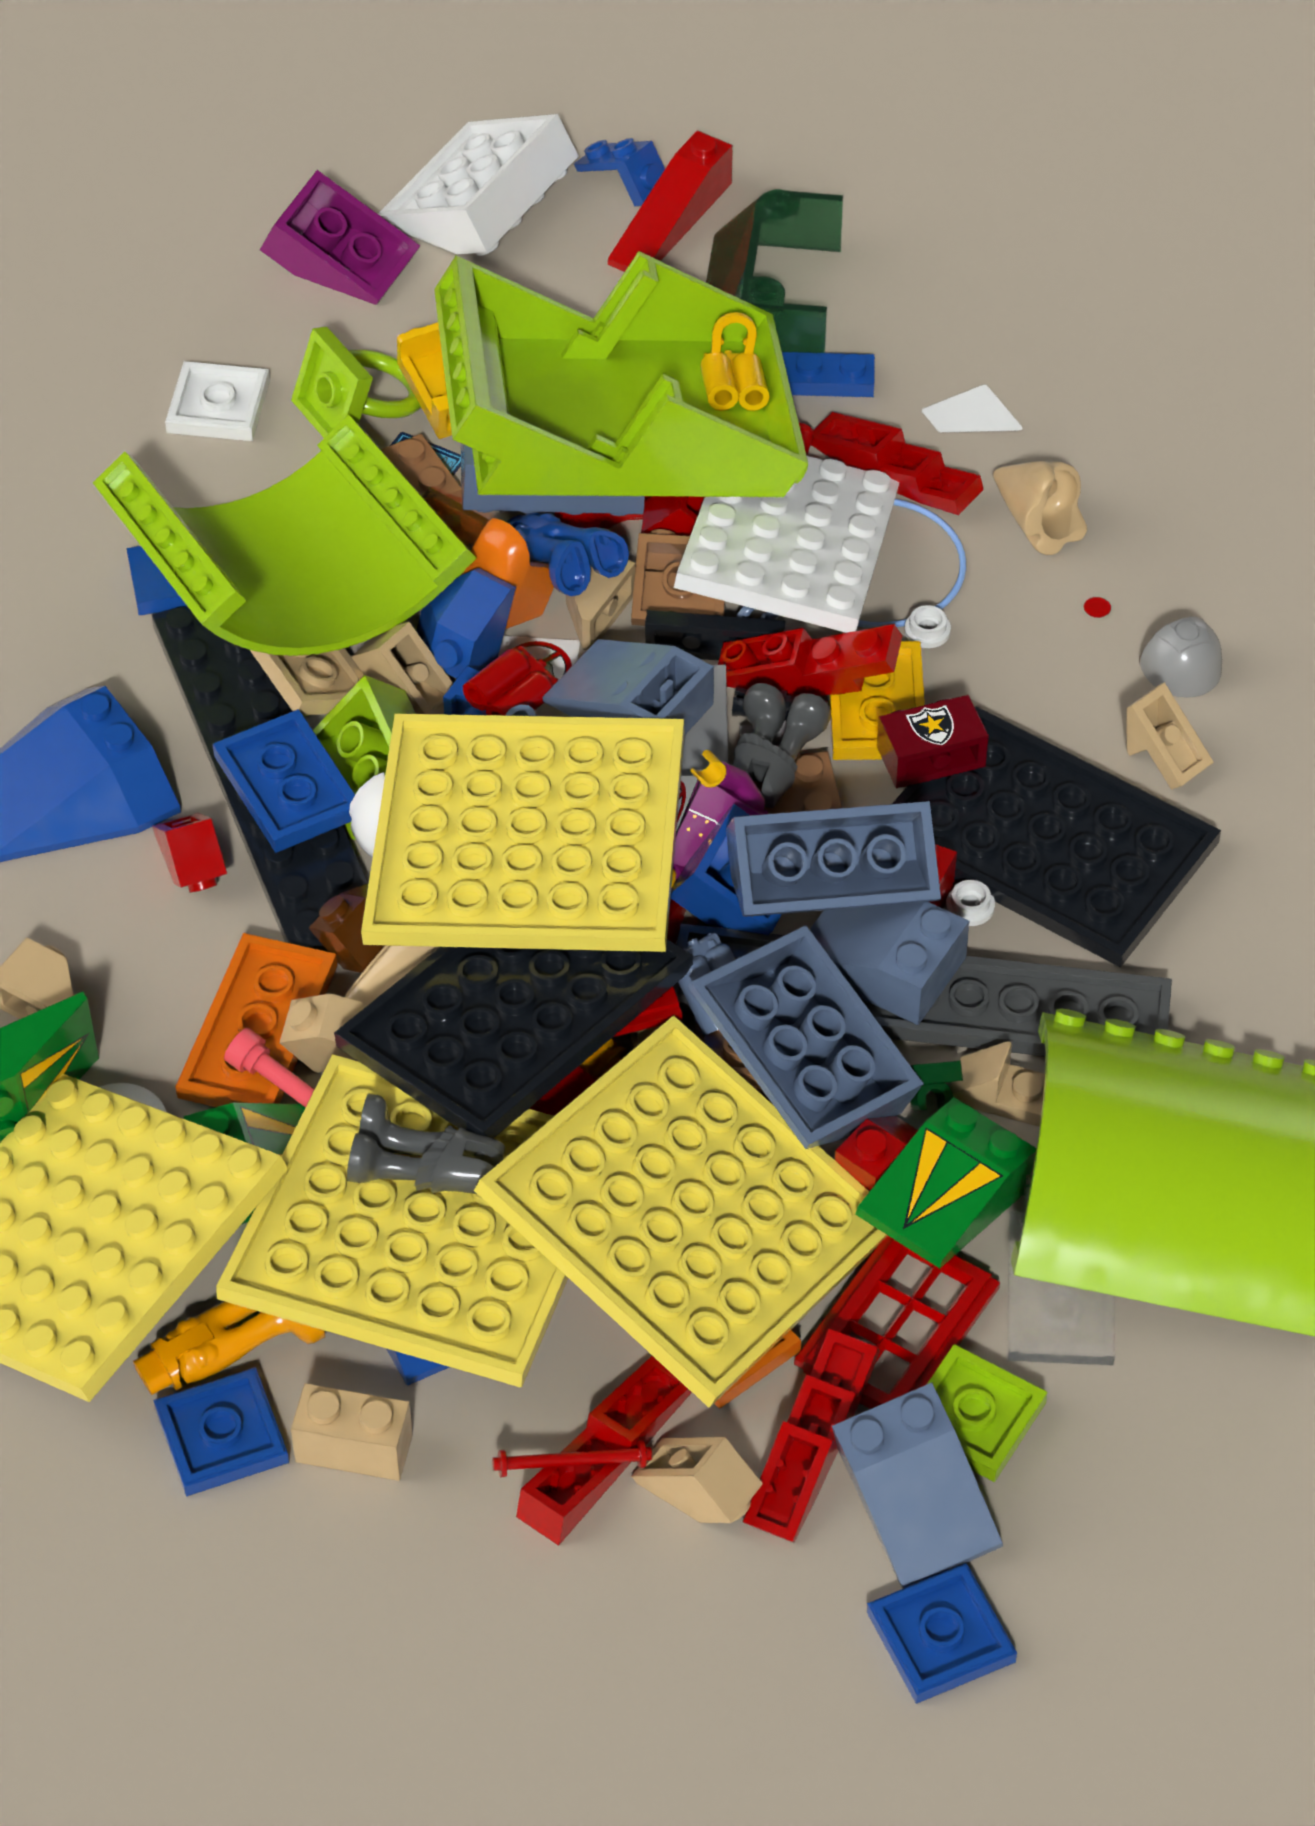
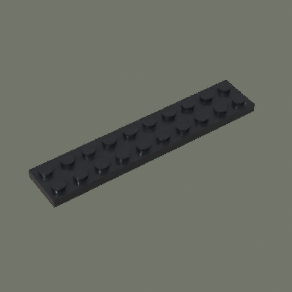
(224, 697)

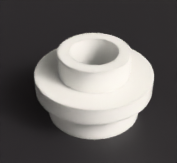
(928, 626)
(973, 894)

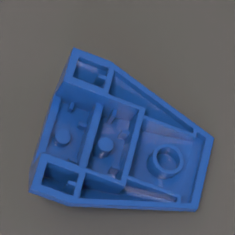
(79, 778)

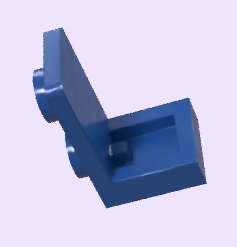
(635, 161)

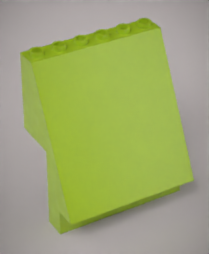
(612, 397)

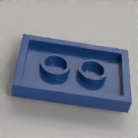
(286, 780)

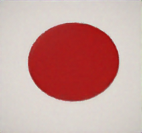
(1097, 607)

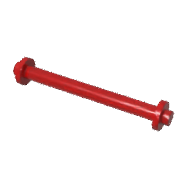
(640, 1454)

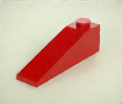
(678, 200)

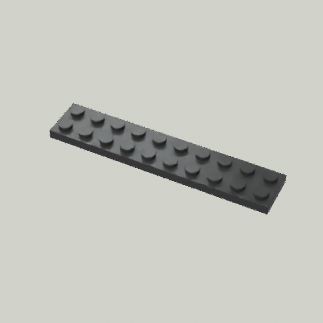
(997, 998)

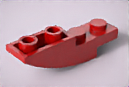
(810, 665)

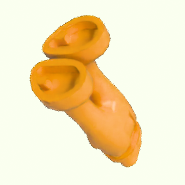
(209, 1345)

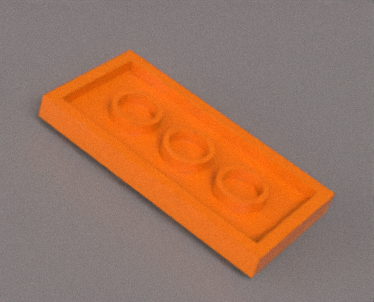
(254, 996)

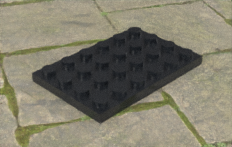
(1065, 840)
(501, 1027)

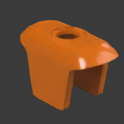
(506, 556)

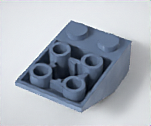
(635, 682)

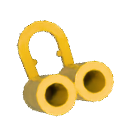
(731, 375)

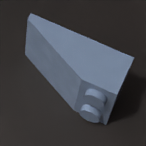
(895, 952)
(917, 1485)

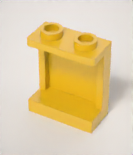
(422, 366)

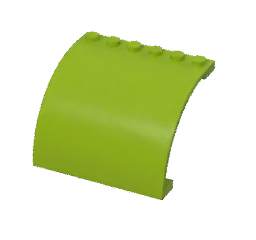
(305, 562)
(1174, 1174)

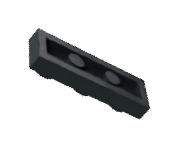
(704, 634)

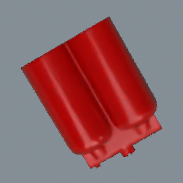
(508, 682)

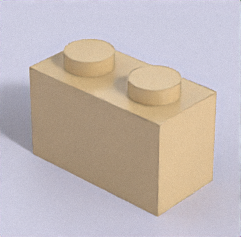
(352, 1431)

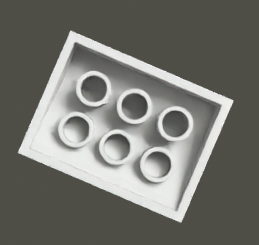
(482, 183)

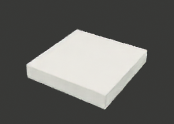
(217, 401)

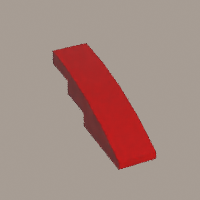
(883, 448)
(807, 1441)

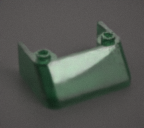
(782, 221)

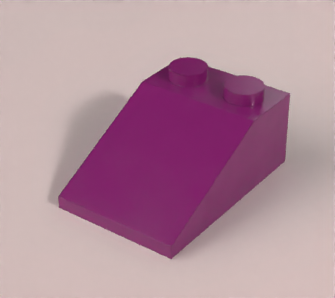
(338, 242)

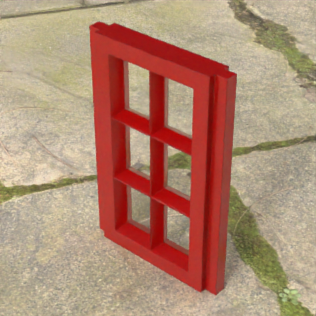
(950, 1329)

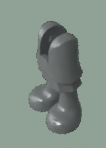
(756, 753)
(449, 1158)

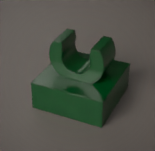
(934, 1079)

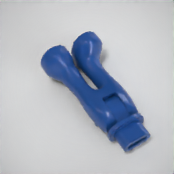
(571, 550)

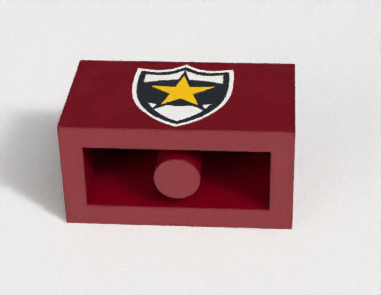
(932, 741)

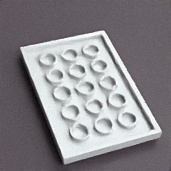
(794, 553)

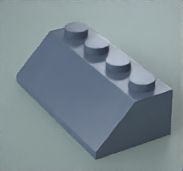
(833, 859)

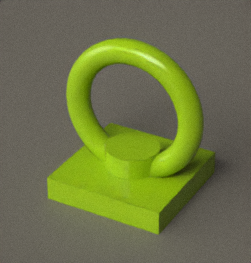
(336, 384)

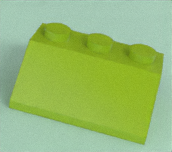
(361, 729)

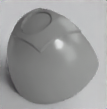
(1184, 657)

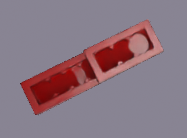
(632, 1413)

